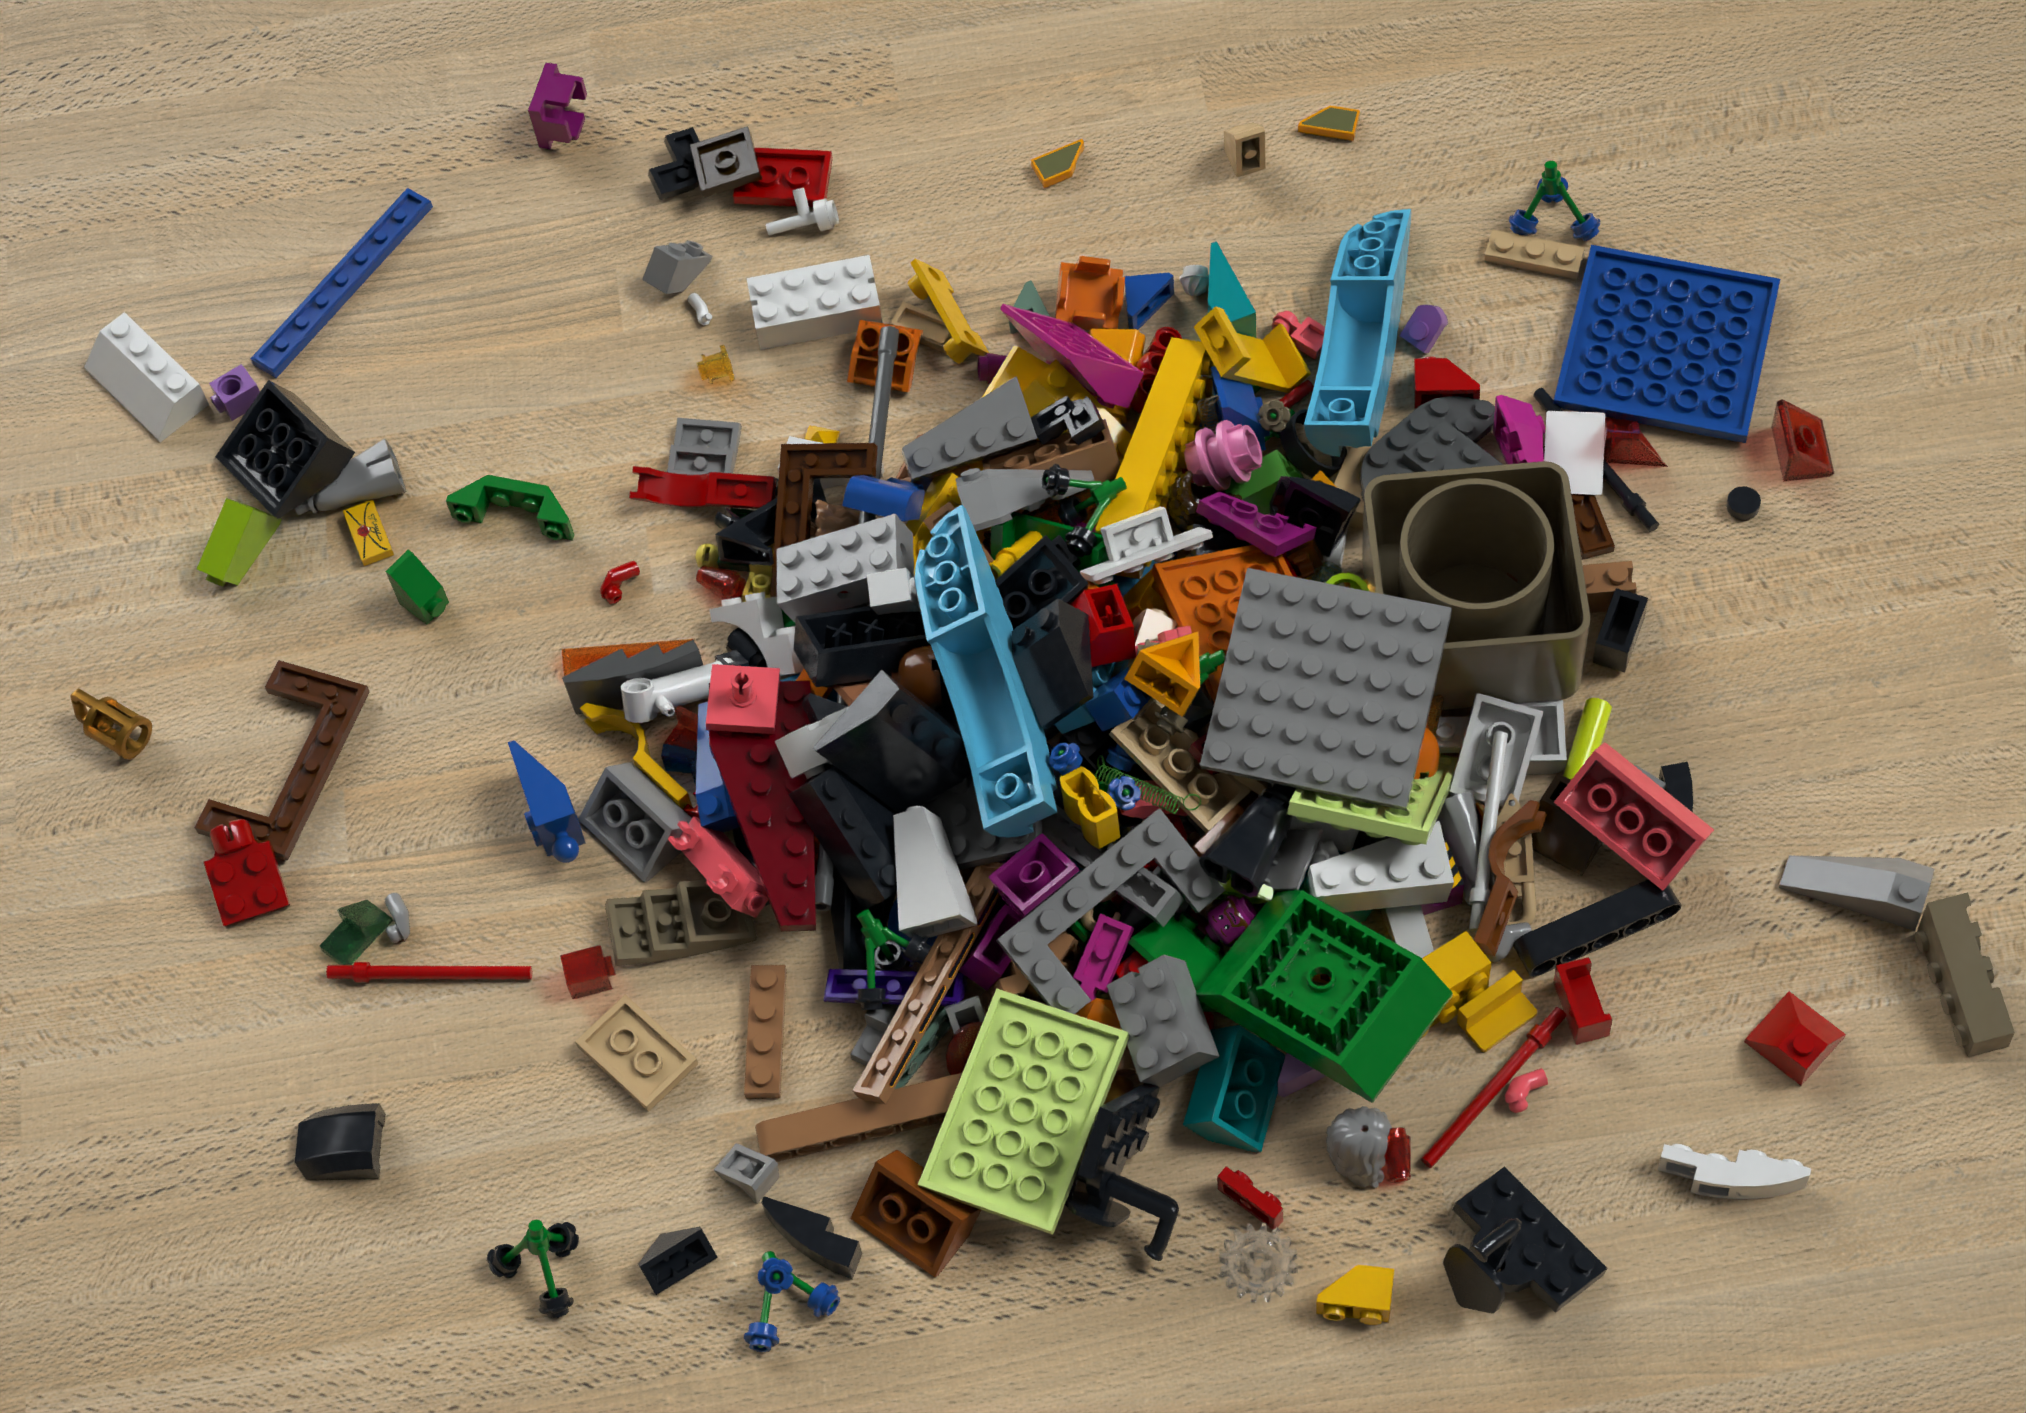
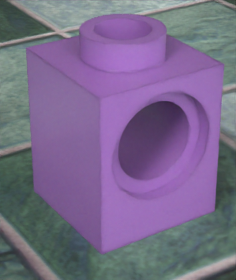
(234, 392)

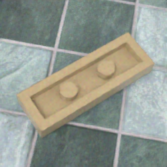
(1534, 254)

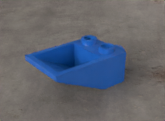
(551, 809)

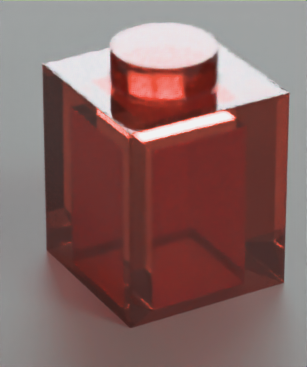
(587, 971)

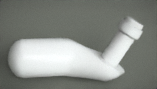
(701, 309)

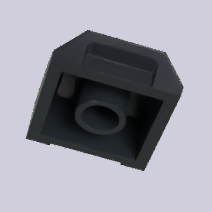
(1316, 505)
(341, 1143)

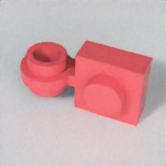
(1306, 336)

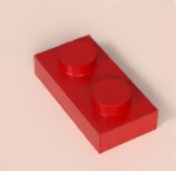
(1241, 1190)

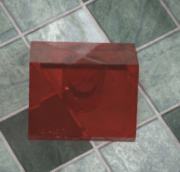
(1800, 443)

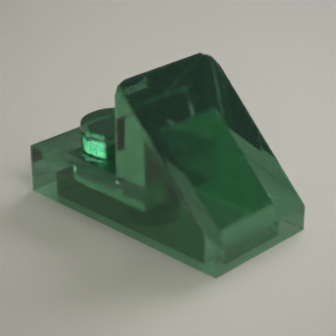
(357, 931)

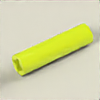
(1588, 734)

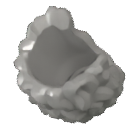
(1356, 1152)

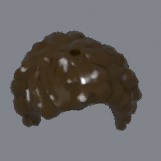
(1184, 501)

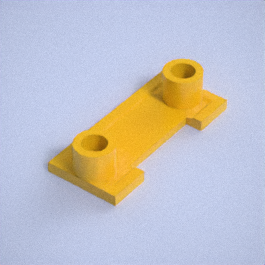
(933, 283)

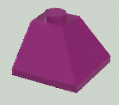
(1032, 875)

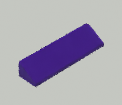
(843, 986)

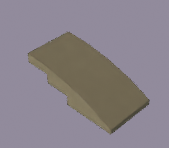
(674, 924)

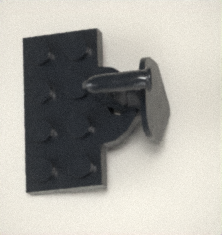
(1115, 1138)
(1523, 1242)

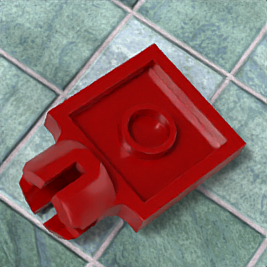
(244, 874)

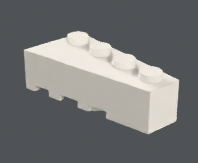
(1384, 875)

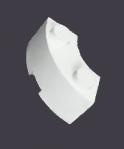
(798, 746)

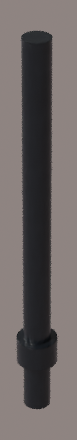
(1631, 501)

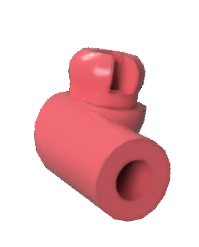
(1520, 1088)

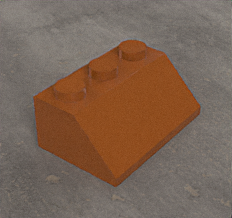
(911, 1218)

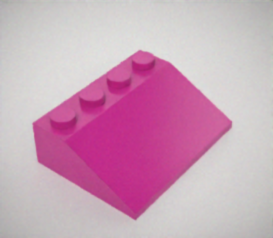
(1083, 356)

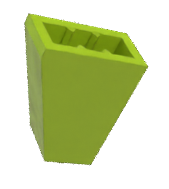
(236, 542)

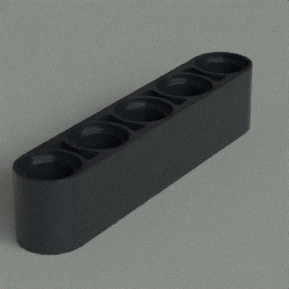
(1595, 927)

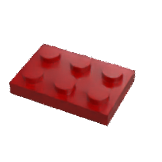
(786, 171)

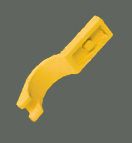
(608, 719)

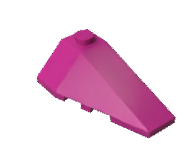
(1518, 431)

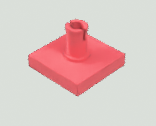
(743, 699)

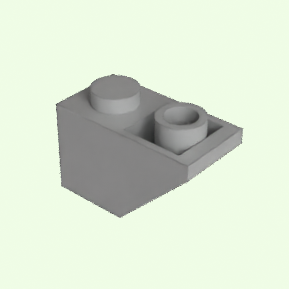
(675, 266)

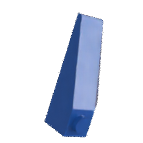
(711, 794)

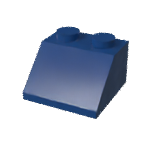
(1238, 404)

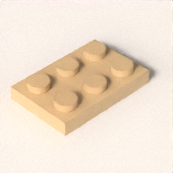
(636, 1052)

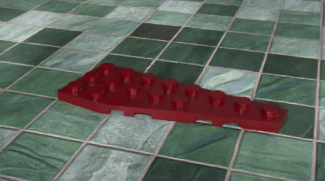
(766, 813)

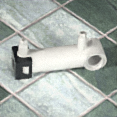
(647, 697)

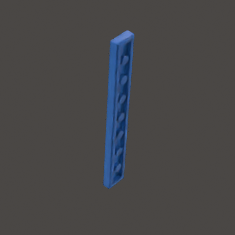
(341, 283)

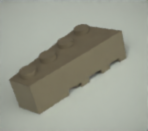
(1963, 976)

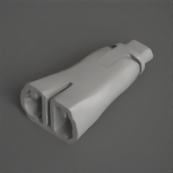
(366, 477)
(1463, 834)

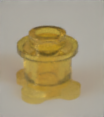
(715, 366)

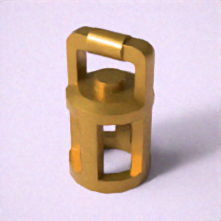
(101, 718)

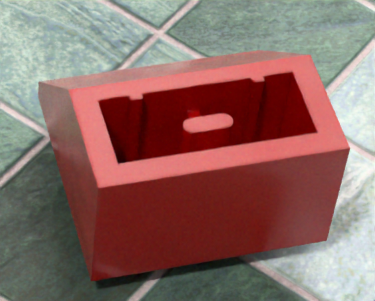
(1109, 625)

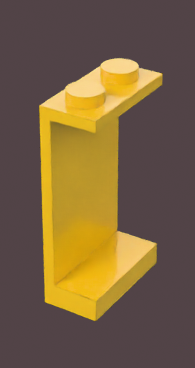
(1260, 362)

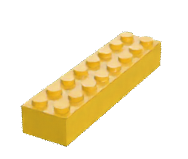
(1160, 436)

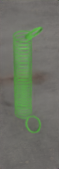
(1105, 767)

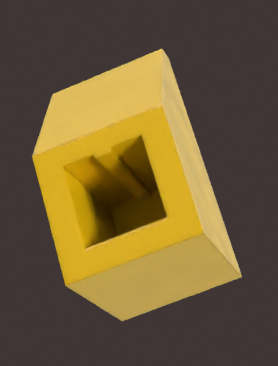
(1359, 1294)

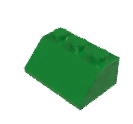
(1183, 941)

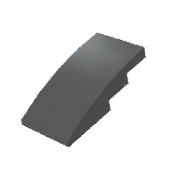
(602, 680)

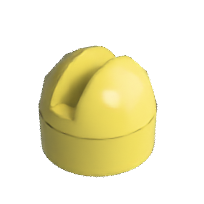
(713, 555)

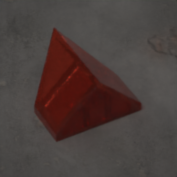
(1628, 445)

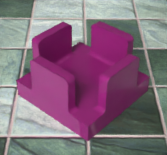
(548, 106)

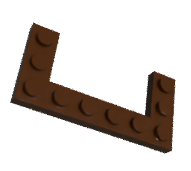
(797, 472)
(340, 706)

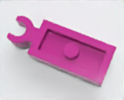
(1102, 955)

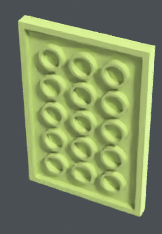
(1378, 821)
(1024, 1111)

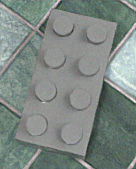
(833, 568)

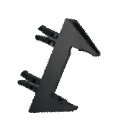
(748, 538)

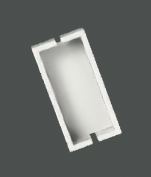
(813, 302)

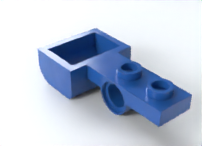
(885, 497)

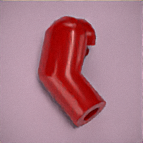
(614, 578)

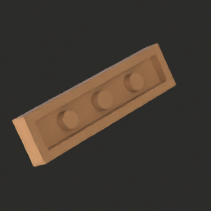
(765, 1032)

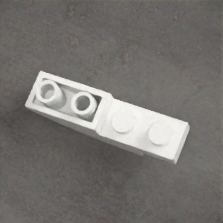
(1747, 1178)

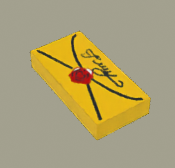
(368, 532)

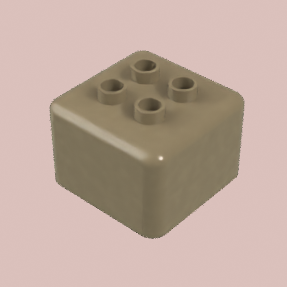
(1451, 545)

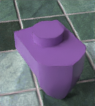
(1425, 327)

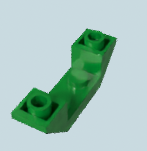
(473, 501)

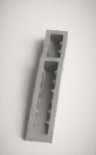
(1141, 890)

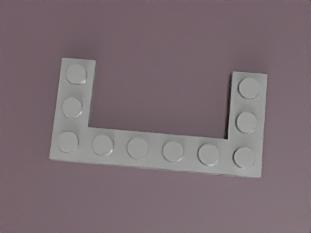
(1029, 938)

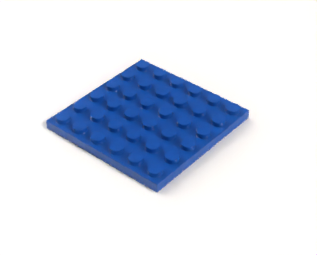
(1667, 343)

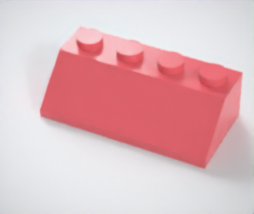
(1633, 816)

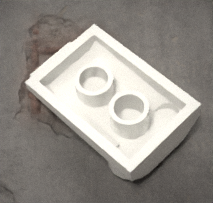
(1474, 759)

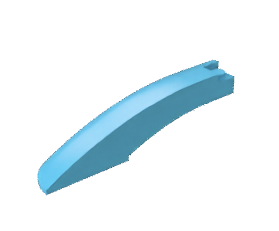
(1360, 334)
(975, 656)

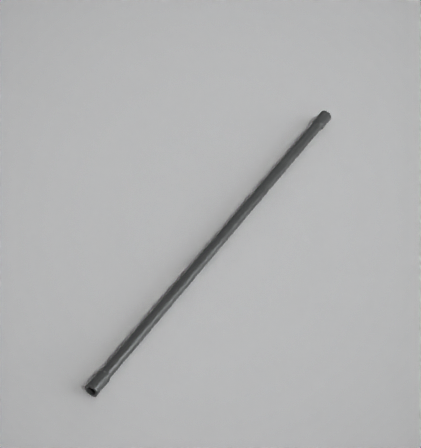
(887, 353)

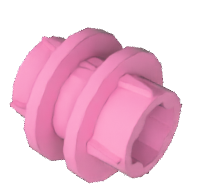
(1225, 455)

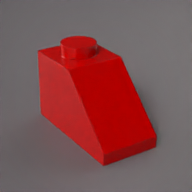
(1441, 378)

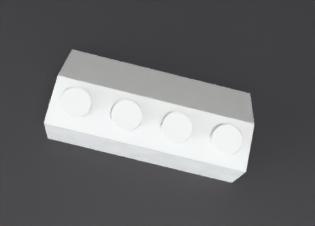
(144, 378)

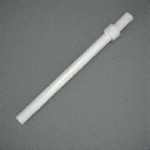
(1480, 894)

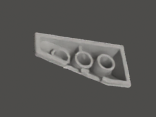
(996, 493)
(1871, 886)

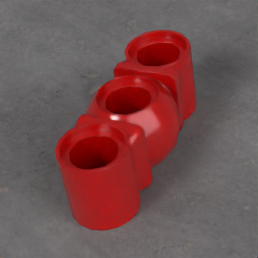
(1150, 364)

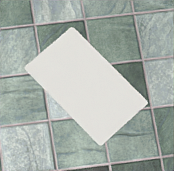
(1577, 446)

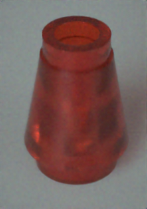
(721, 582)
(1398, 1155)

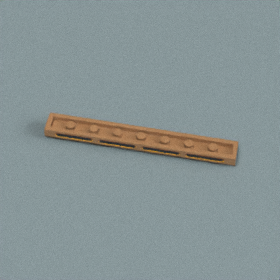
(925, 994)

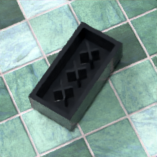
(855, 643)

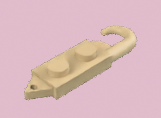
(1520, 865)

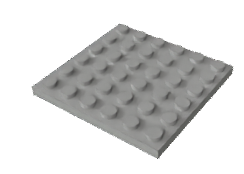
(1326, 688)

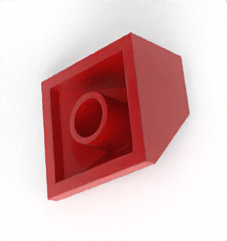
(1795, 1038)

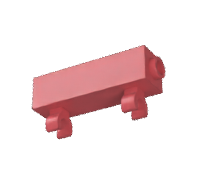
(723, 866)

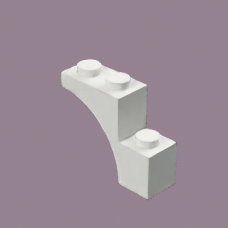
(893, 592)
(764, 624)

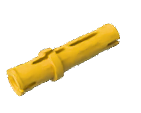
(1008, 556)

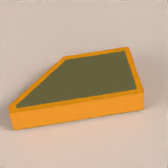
(1332, 122)
(1057, 164)

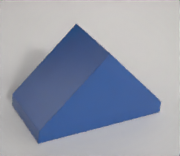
(1146, 296)

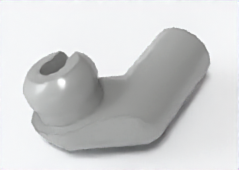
(400, 914)
(1511, 934)

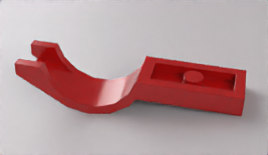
(703, 490)

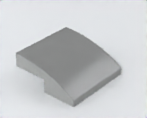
(704, 447)

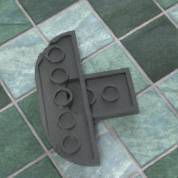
(1433, 438)

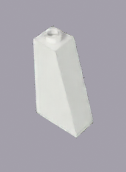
(927, 877)

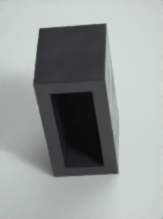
(1620, 630)

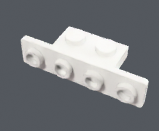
(1140, 541)

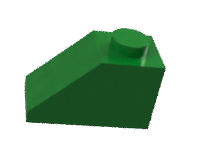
(417, 588)

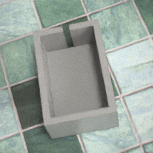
(1163, 1020)

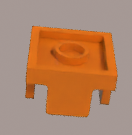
(1090, 293)

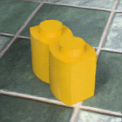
(1090, 807)

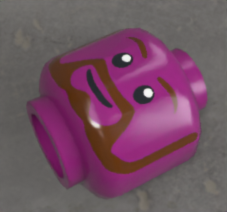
(1229, 919)

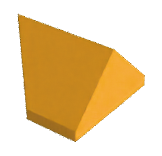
(1169, 672)

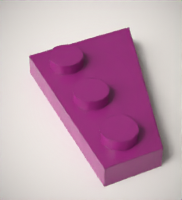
(1266, 532)

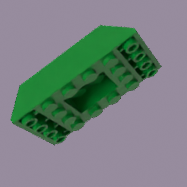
(1353, 1026)

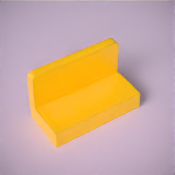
(1496, 1012)

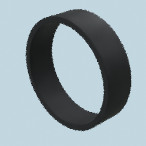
(1298, 454)

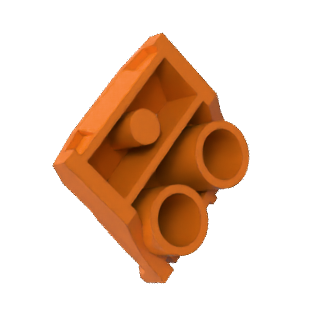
(865, 355)

